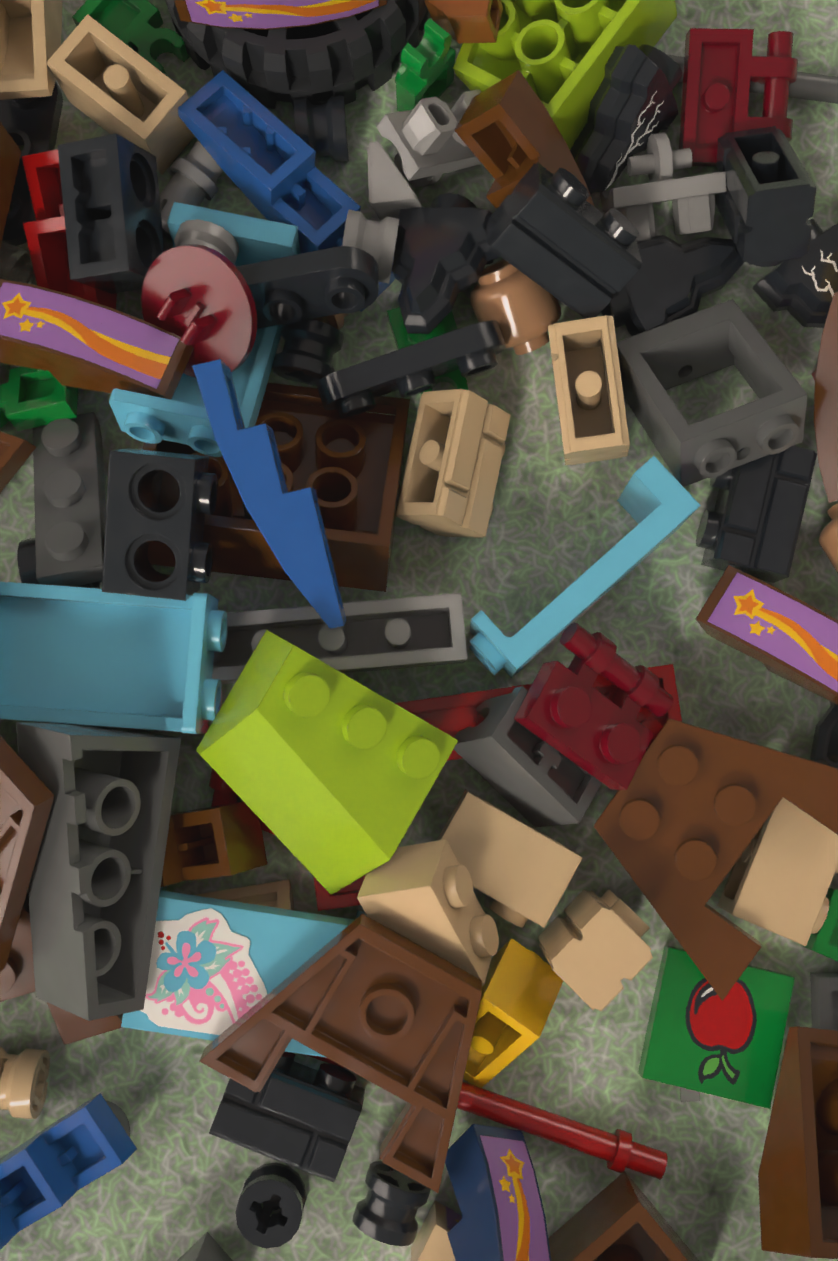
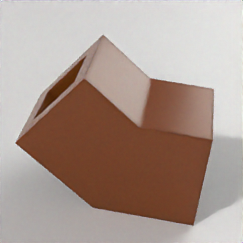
(467, 19)

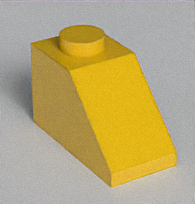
(511, 1010)

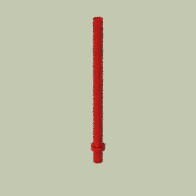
(615, 1149)

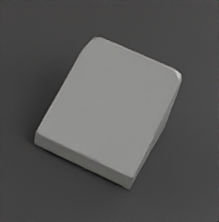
(387, 185)

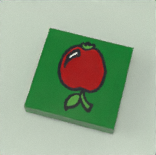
(712, 1043)

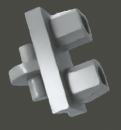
(428, 139)
(690, 196)

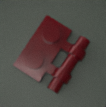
(718, 87)
(583, 722)

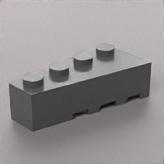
(98, 862)

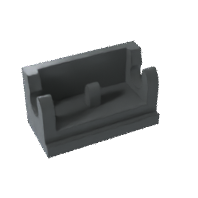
(523, 767)

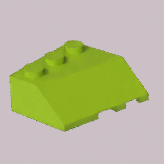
(562, 50)
(323, 760)

